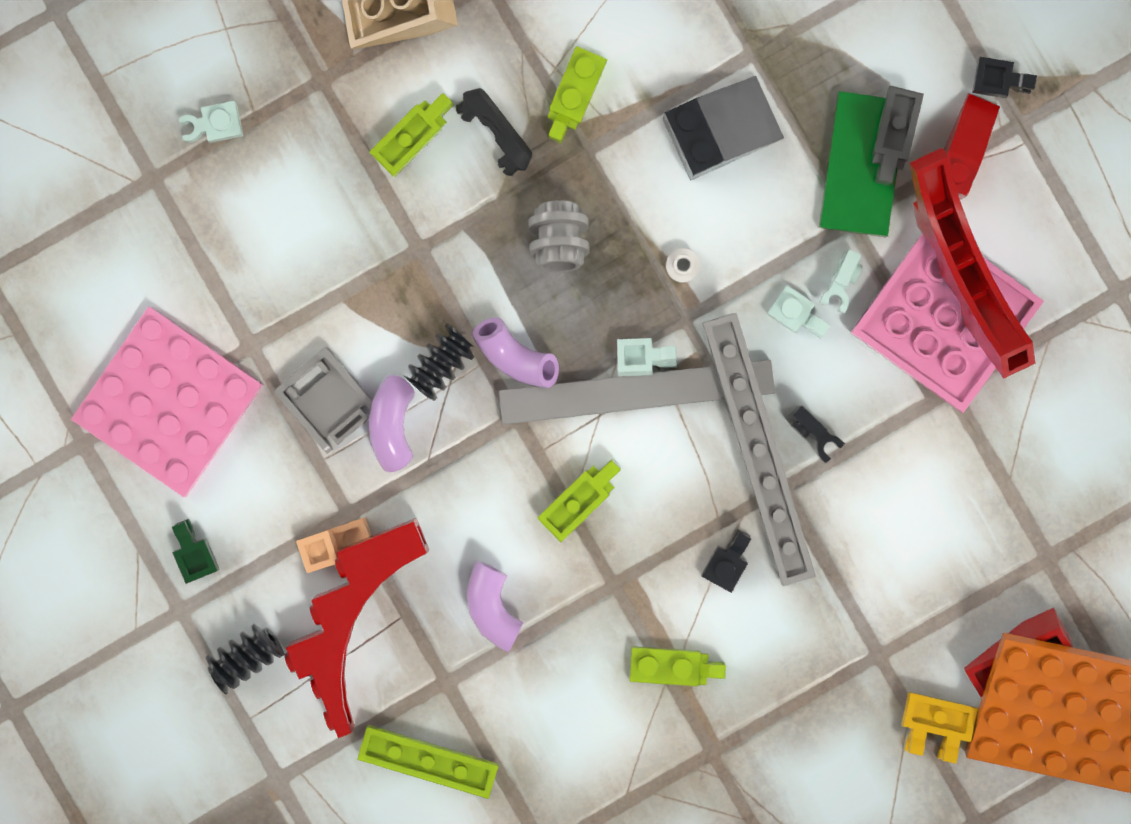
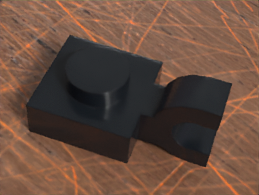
(996, 77)
(807, 426)
(726, 565)

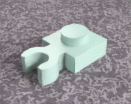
(218, 123)

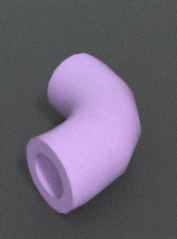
(512, 357)
(387, 423)
(487, 607)

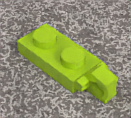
(575, 92)
(411, 134)
(579, 500)
(673, 666)

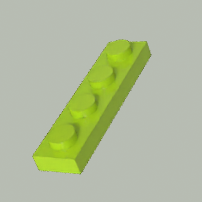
(428, 761)

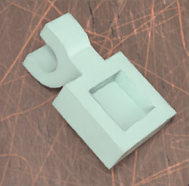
(847, 271)
(794, 310)
(638, 356)

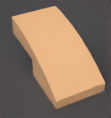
(321, 548)

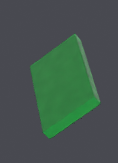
(850, 194)

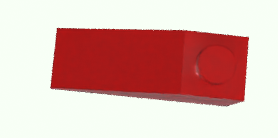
(969, 140)
(1043, 627)

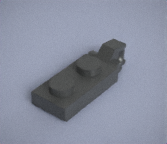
(896, 132)

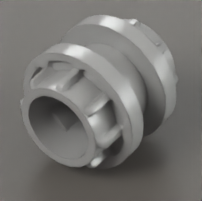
(559, 239)

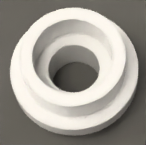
(675, 273)

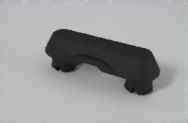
(479, 104)

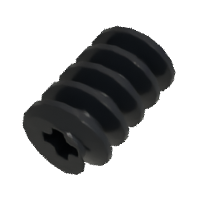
(440, 362)
(244, 658)

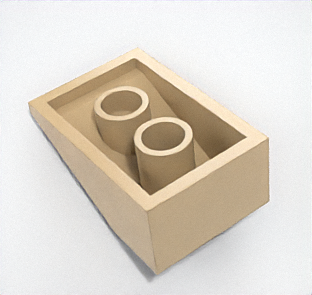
(395, 20)

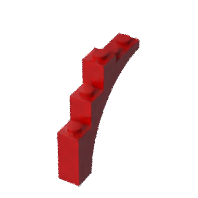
(963, 268)
(337, 609)

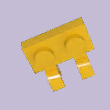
(937, 717)

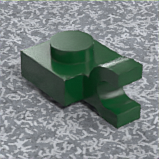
(194, 557)

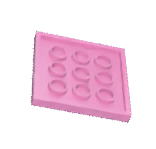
(922, 329)
(167, 402)

